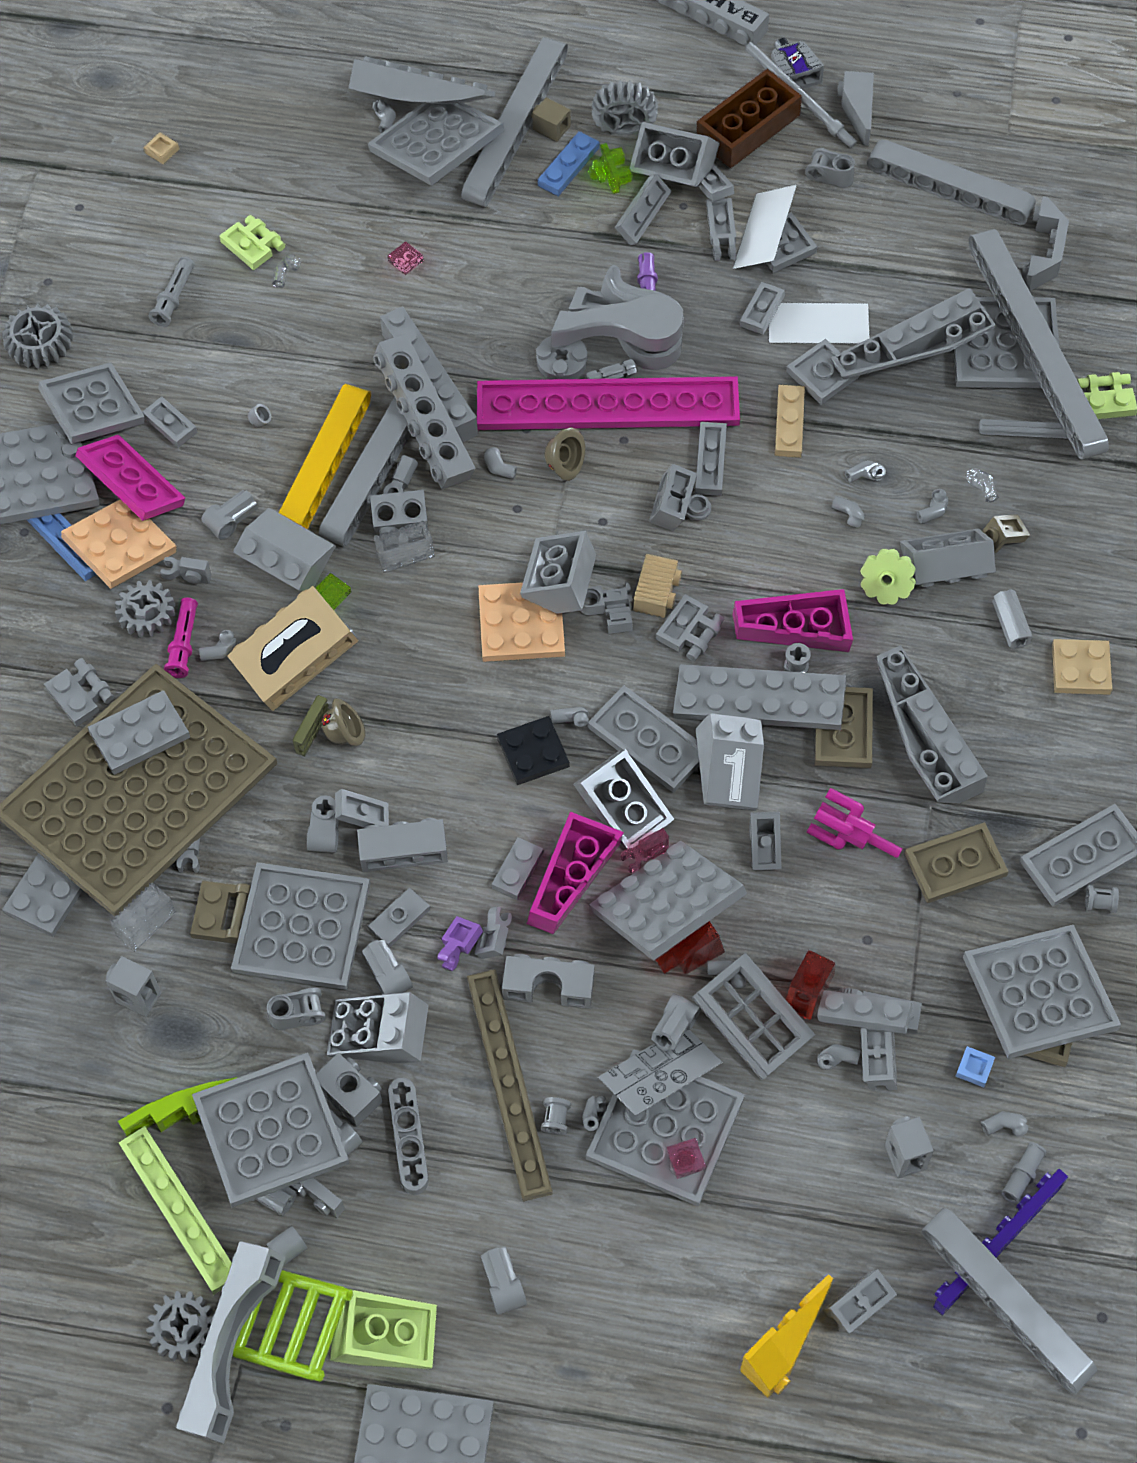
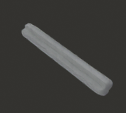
(1021, 428)

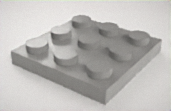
(91, 402)

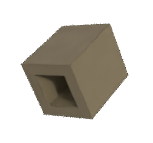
(551, 119)

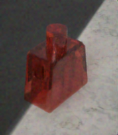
(693, 951)
(810, 979)

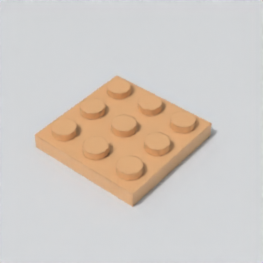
(118, 543)
(516, 627)

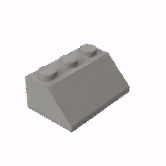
(673, 154)
(285, 549)
(950, 556)
(559, 572)

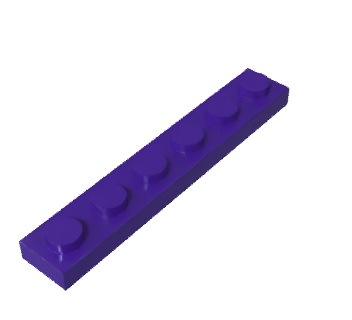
(1008, 1230)

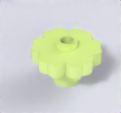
(888, 576)

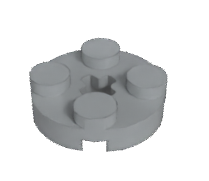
(569, 369)

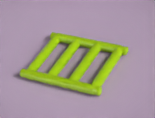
(288, 1363)

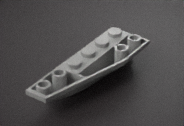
(409, 85)
(918, 337)
(929, 733)

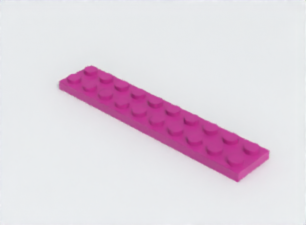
(607, 403)

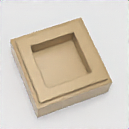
(161, 148)

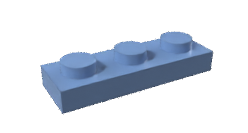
(568, 163)

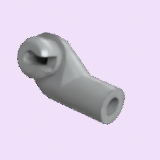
(866, 469)

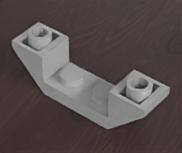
(1053, 222)

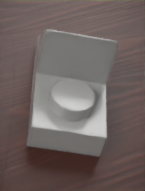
(765, 840)

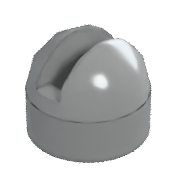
(261, 418)

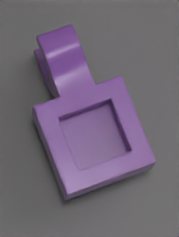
(458, 938)

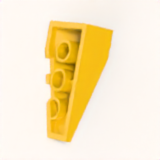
(775, 1354)

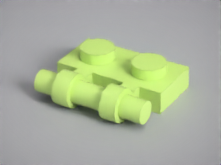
(247, 246)
(1112, 402)

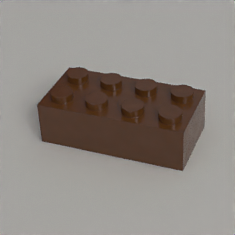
(750, 117)

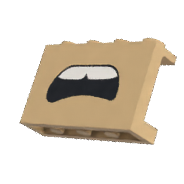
(292, 648)

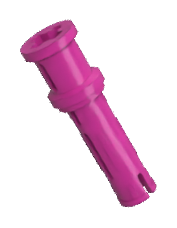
(180, 648)

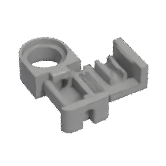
(615, 602)

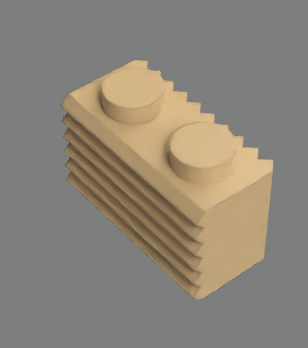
(656, 586)

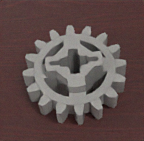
(143, 607)
(168, 1327)

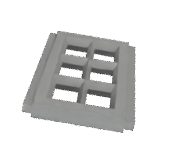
(733, 1033)

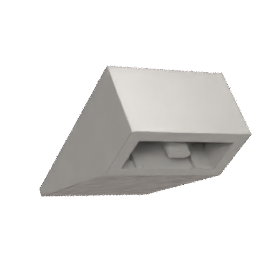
(379, 1028)

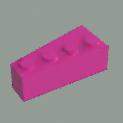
(808, 618)
(576, 862)

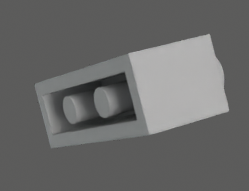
(402, 845)

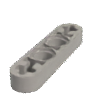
(409, 1135)

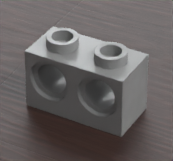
(673, 497)
(398, 504)

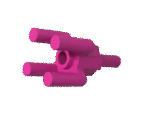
(851, 827)

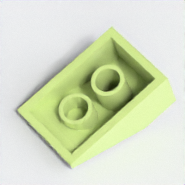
(385, 1332)

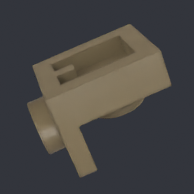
(1006, 530)

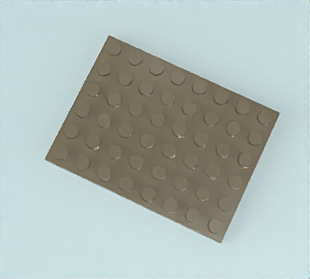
(133, 825)

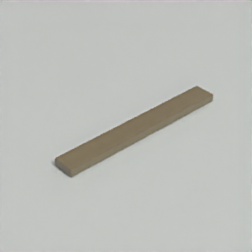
(509, 1086)

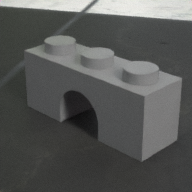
(524, 974)

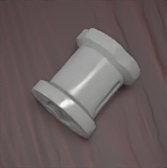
(797, 652)
(1101, 899)
(555, 1116)

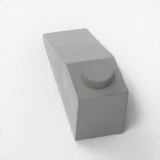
(857, 101)

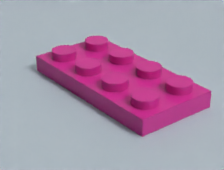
(130, 477)

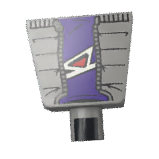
(798, 62)

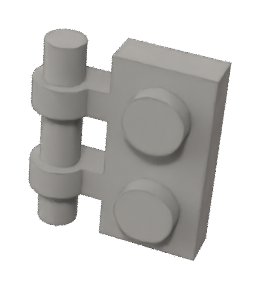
(682, 623)
(73, 698)

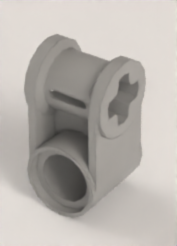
(832, 168)
(323, 829)
(298, 1009)

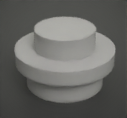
(698, 508)

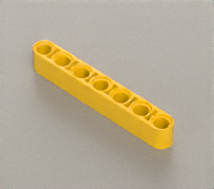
(326, 455)

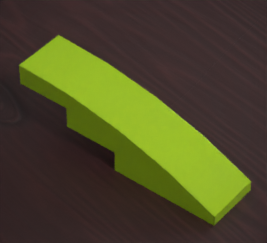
(166, 1110)

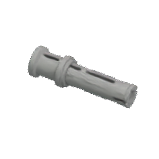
(168, 300)

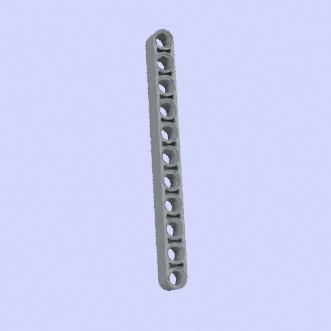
(1038, 344)

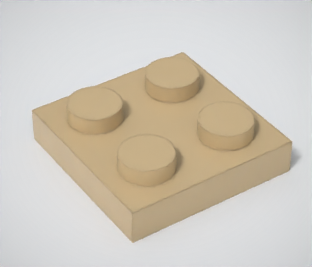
(1081, 666)

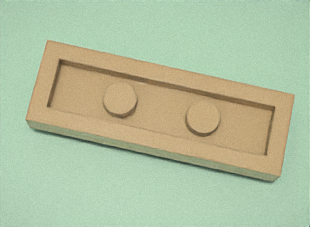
(789, 421)

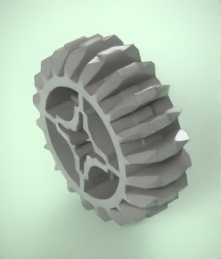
(624, 107)
(21, 337)

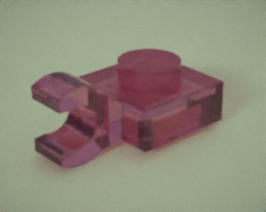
(647, 848)

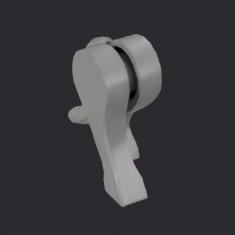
(641, 319)

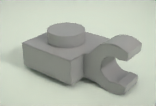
(190, 569)
(494, 936)

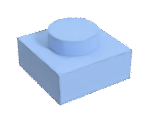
(975, 1066)

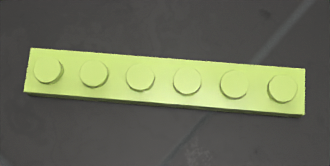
(178, 1208)

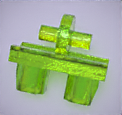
(607, 168)

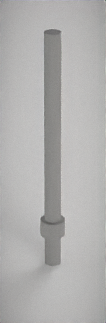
(835, 127)

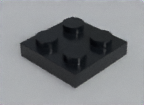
(533, 750)

